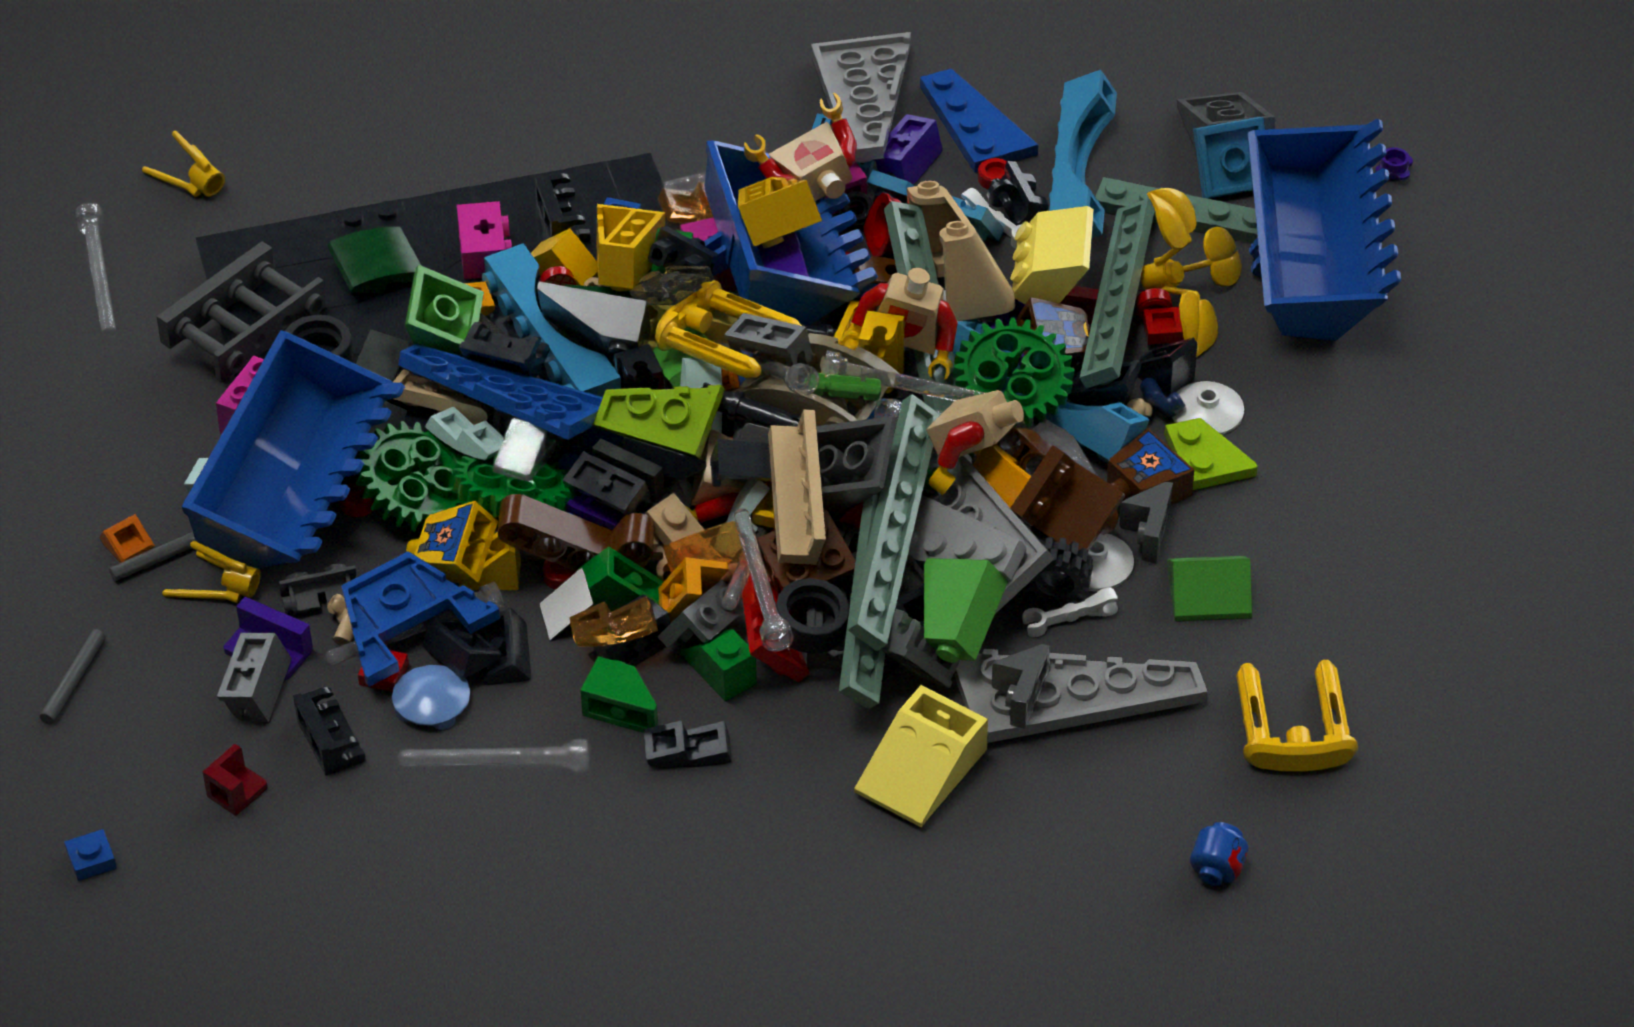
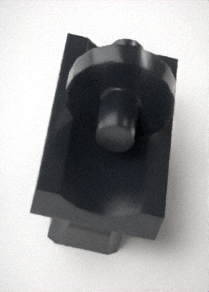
(1016, 194)
(678, 250)

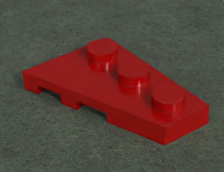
(782, 662)

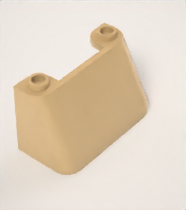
(972, 277)

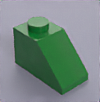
(618, 580)
(723, 663)
(618, 696)

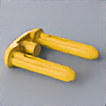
(697, 315)
(1299, 751)

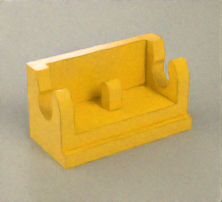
(884, 337)

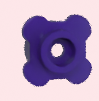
(1397, 163)

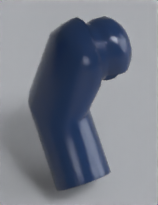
(1157, 399)

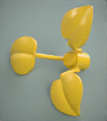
(1176, 220)

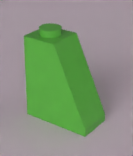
(960, 605)

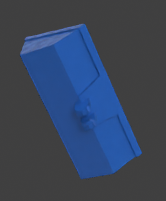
(1321, 227)
(824, 251)
(287, 454)

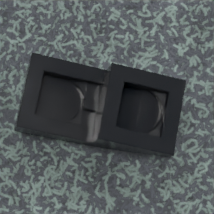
(676, 747)

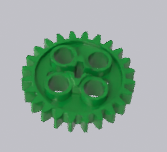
(1043, 387)
(408, 474)
(476, 481)

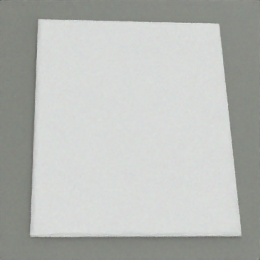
(565, 602)

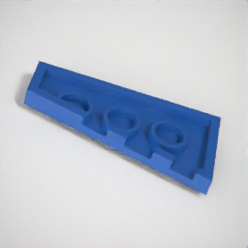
(974, 122)

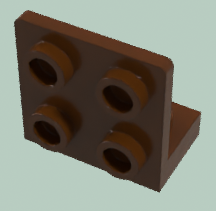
(1067, 500)
(833, 563)

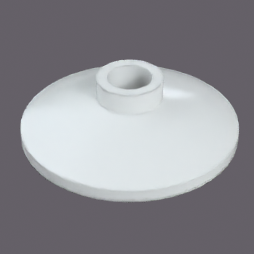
(1213, 403)
(1111, 562)

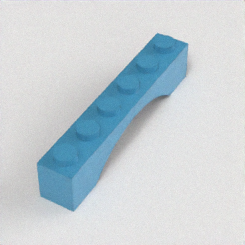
(1085, 112)
(514, 280)
(1096, 427)

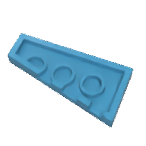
(980, 217)

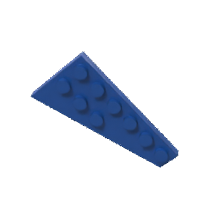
(531, 399)

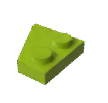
(1208, 453)

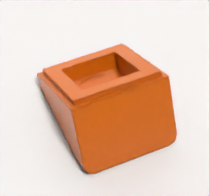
(127, 539)

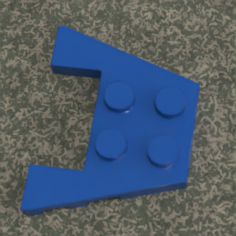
(399, 598)

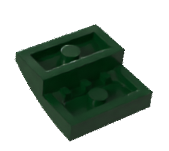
(374, 258)

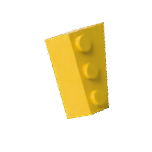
(776, 209)
(625, 244)

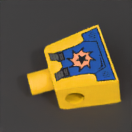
(456, 541)

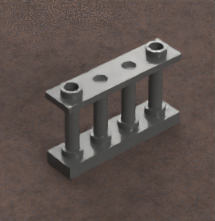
(233, 285)

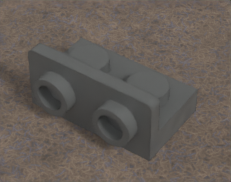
(702, 618)

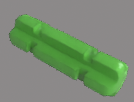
(848, 387)

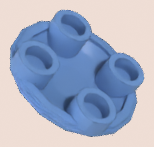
(430, 696)

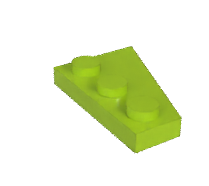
(664, 418)

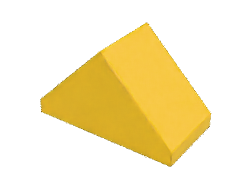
(569, 252)
(500, 567)

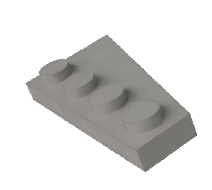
(953, 535)

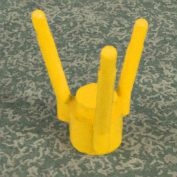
(202, 174)
(237, 577)

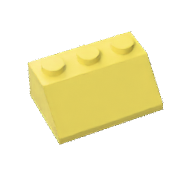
(1052, 253)

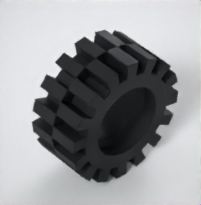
(1066, 586)

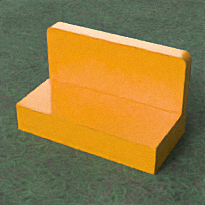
(688, 583)

